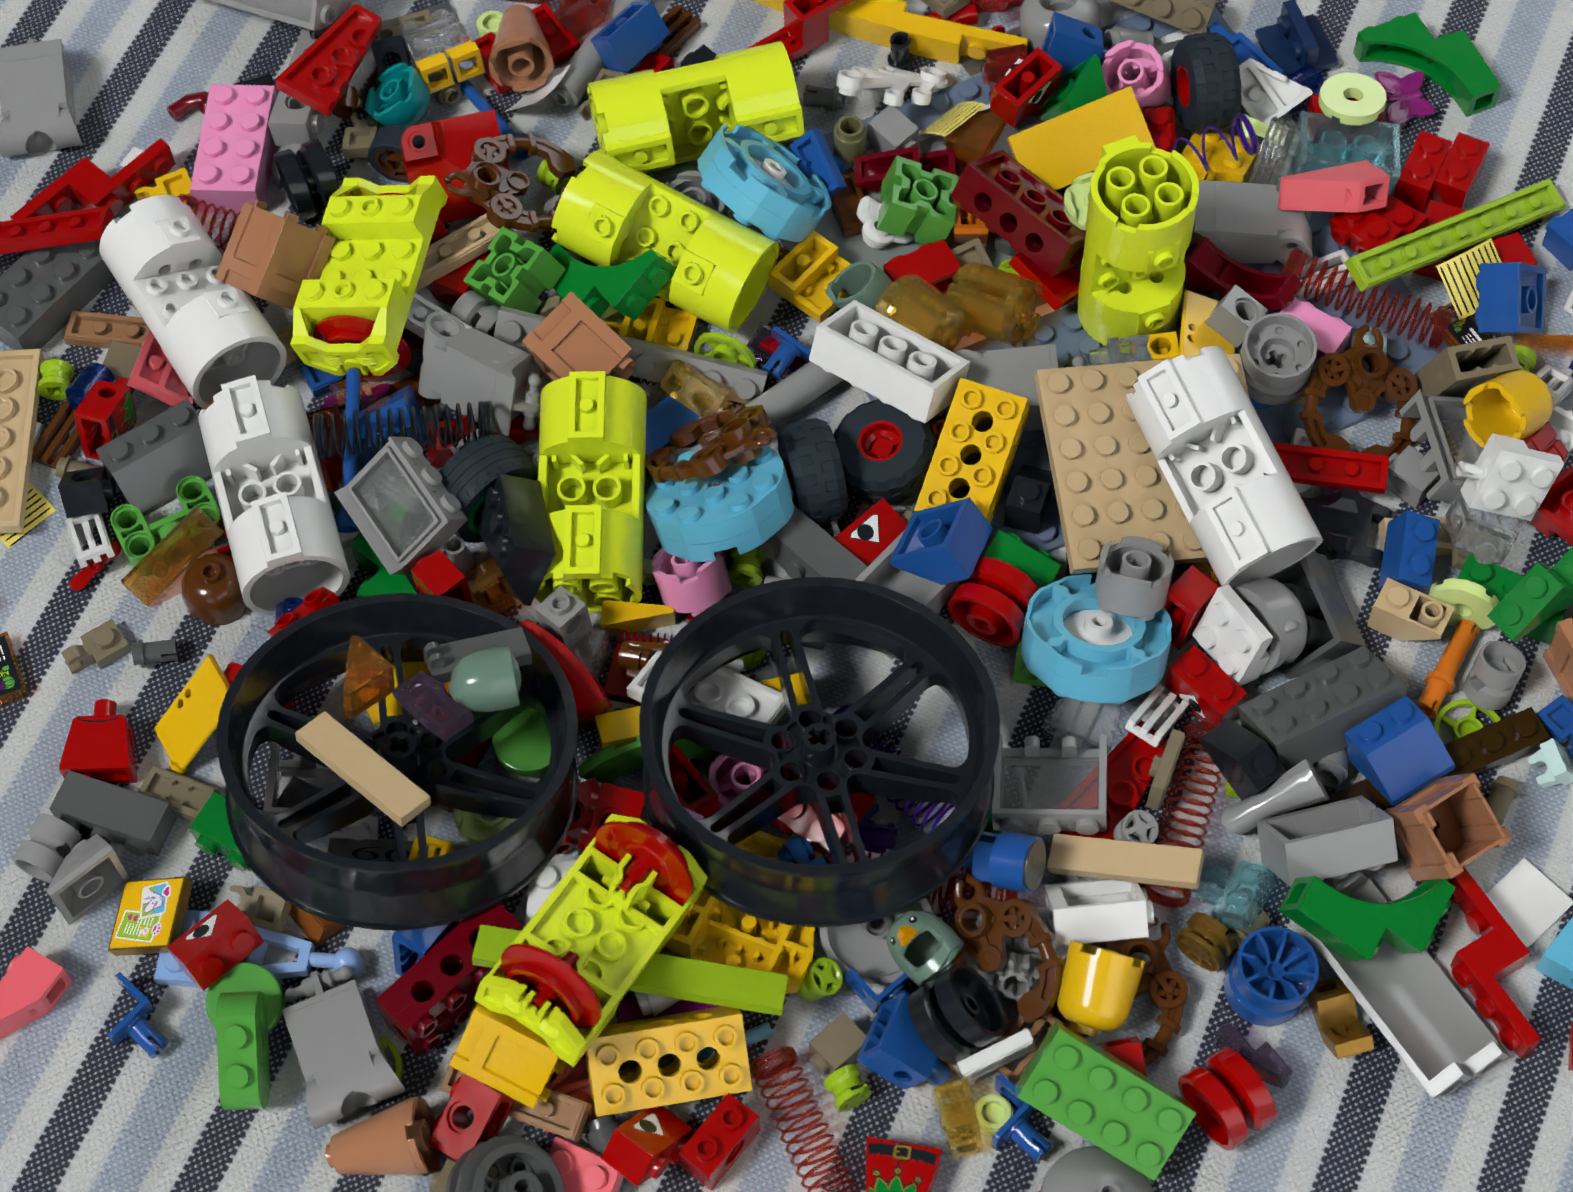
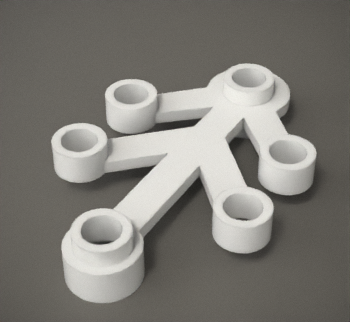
(930, 81)

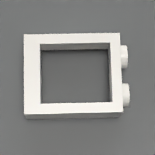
(1097, 911)

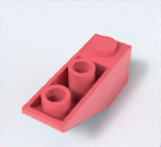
(1339, 188)
(29, 990)

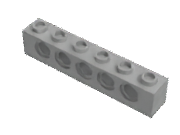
(290, 119)

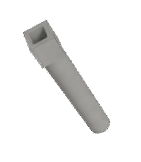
(585, 63)
(784, 398)

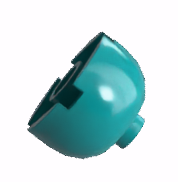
(400, 97)

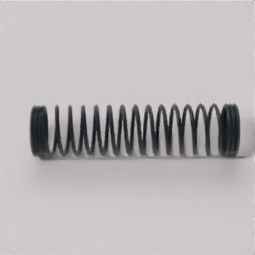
(320, 433)

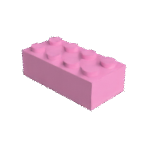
(234, 147)

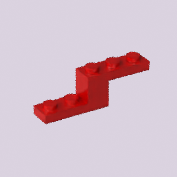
(804, 25)
(92, 187)
(1488, 961)

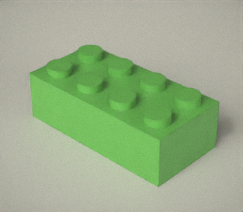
(1105, 1100)

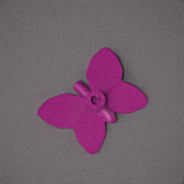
(1404, 96)
(377, 391)

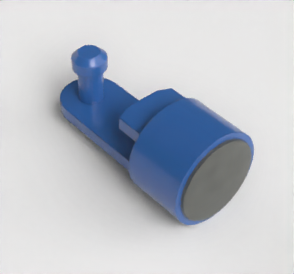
(1009, 861)

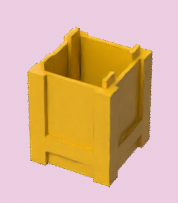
(506, 1057)

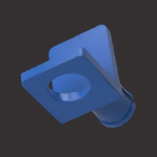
(785, 353)
(868, 996)
(136, 1024)
(1017, 1126)

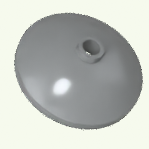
(866, 947)
(1093, 1171)

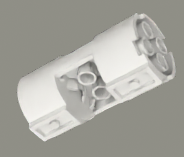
(201, 323)
(1222, 467)
(271, 494)

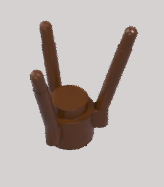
(350, 100)
(636, 654)

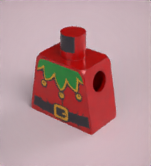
(105, 415)
(900, 1166)

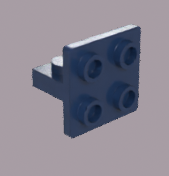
(1296, 41)

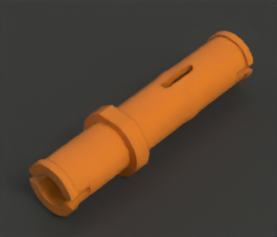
(1442, 678)

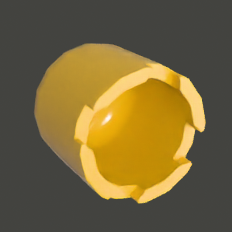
(1508, 406)
(1097, 987)

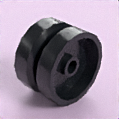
(305, 181)
(957, 1013)

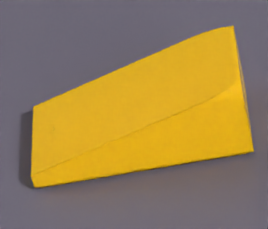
(634, 616)

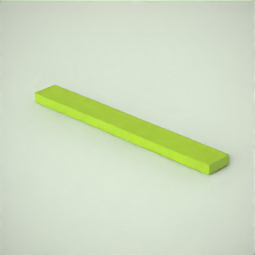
(1454, 235)
(673, 977)

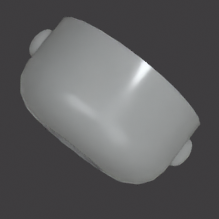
(1037, 14)
(1280, 614)

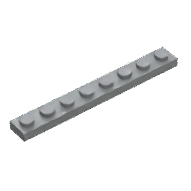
(649, 358)

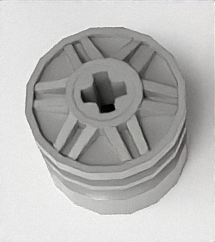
(1277, 358)

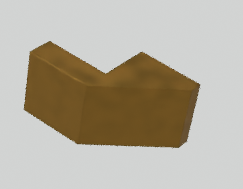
(1338, 1019)

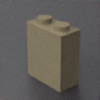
(1467, 366)

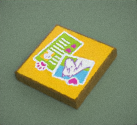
(150, 915)

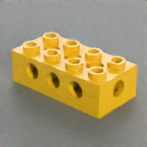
(959, 438)
(682, 1080)

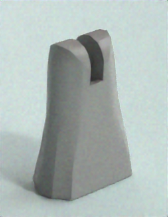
(1289, 792)

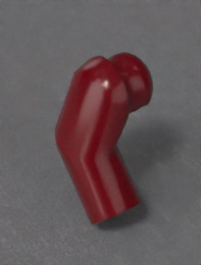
(187, 104)

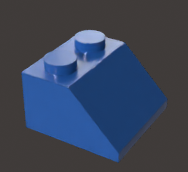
(1511, 298)
(402, 398)
(943, 542)
(1398, 751)

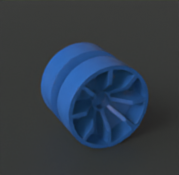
(1271, 976)

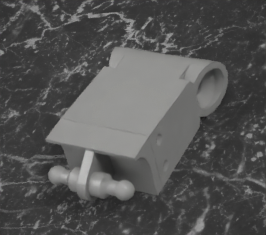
(36, 99)
(1248, 224)
(476, 367)
(1014, 372)
(338, 1046)

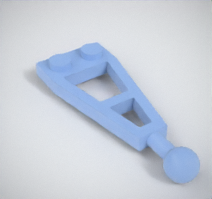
(170, 973)

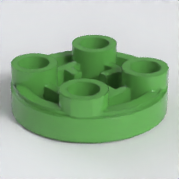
(523, 745)
(248, 978)

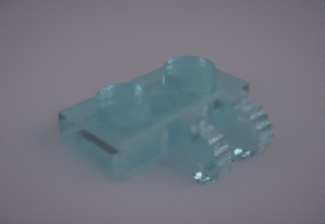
(1242, 894)

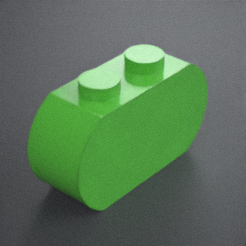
(243, 1050)

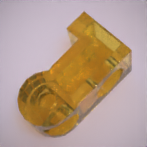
(694, 388)
(958, 1118)

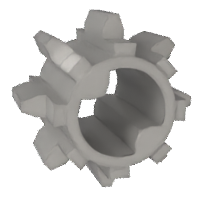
(1016, 977)

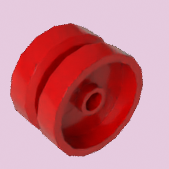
(993, 602)
(1227, 1098)

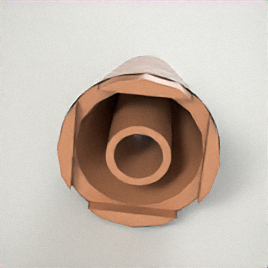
(520, 51)
(387, 1143)

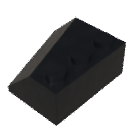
(518, 533)

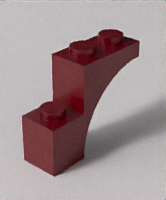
(1214, 270)

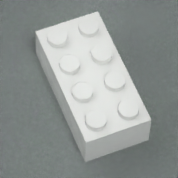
(888, 361)

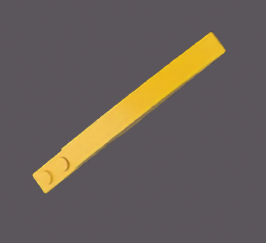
(930, 37)

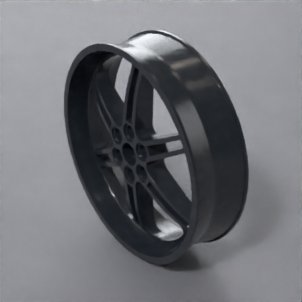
(816, 751)
(404, 891)

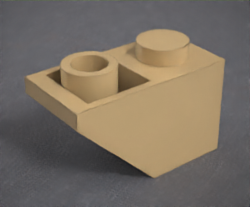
(1408, 613)

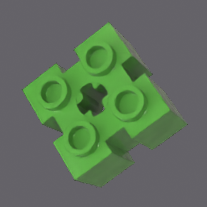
(917, 202)
(514, 272)

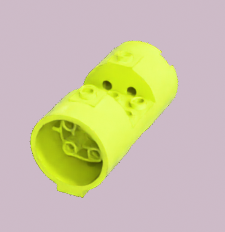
(676, 112)
(621, 213)
(1136, 240)
(594, 486)

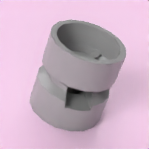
(476, 312)
(1494, 675)
(48, 845)

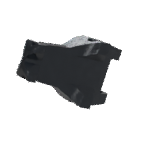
(1345, 525)

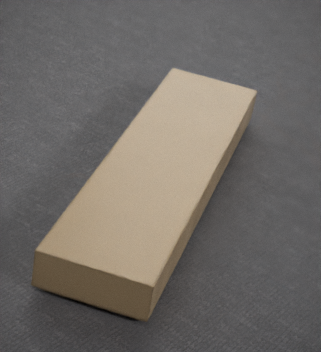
(363, 769)
(1126, 861)

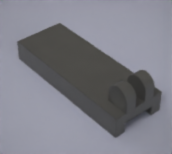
(444, 657)

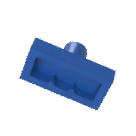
(818, 160)

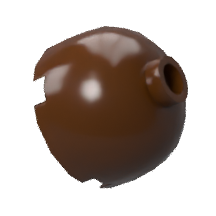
(213, 590)

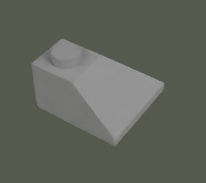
(86, 878)

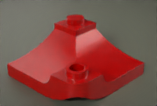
(448, 150)

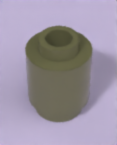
(850, 138)

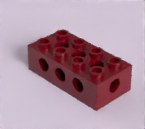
(1021, 211)
(439, 985)

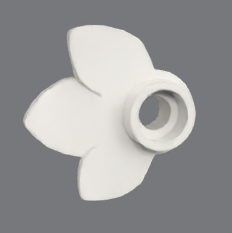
(868, 214)

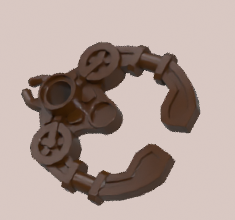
(497, 187)
(1363, 389)
(739, 437)
(988, 943)
(1166, 989)

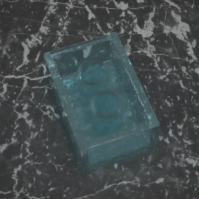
(1331, 144)

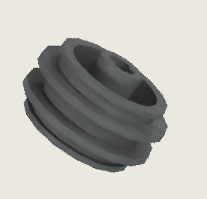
(519, 1167)

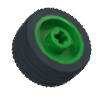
(476, 469)

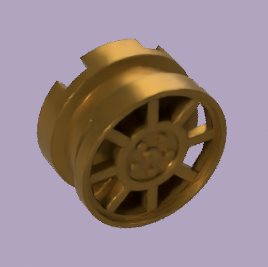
(1205, 941)

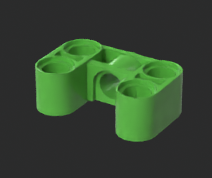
(145, 537)

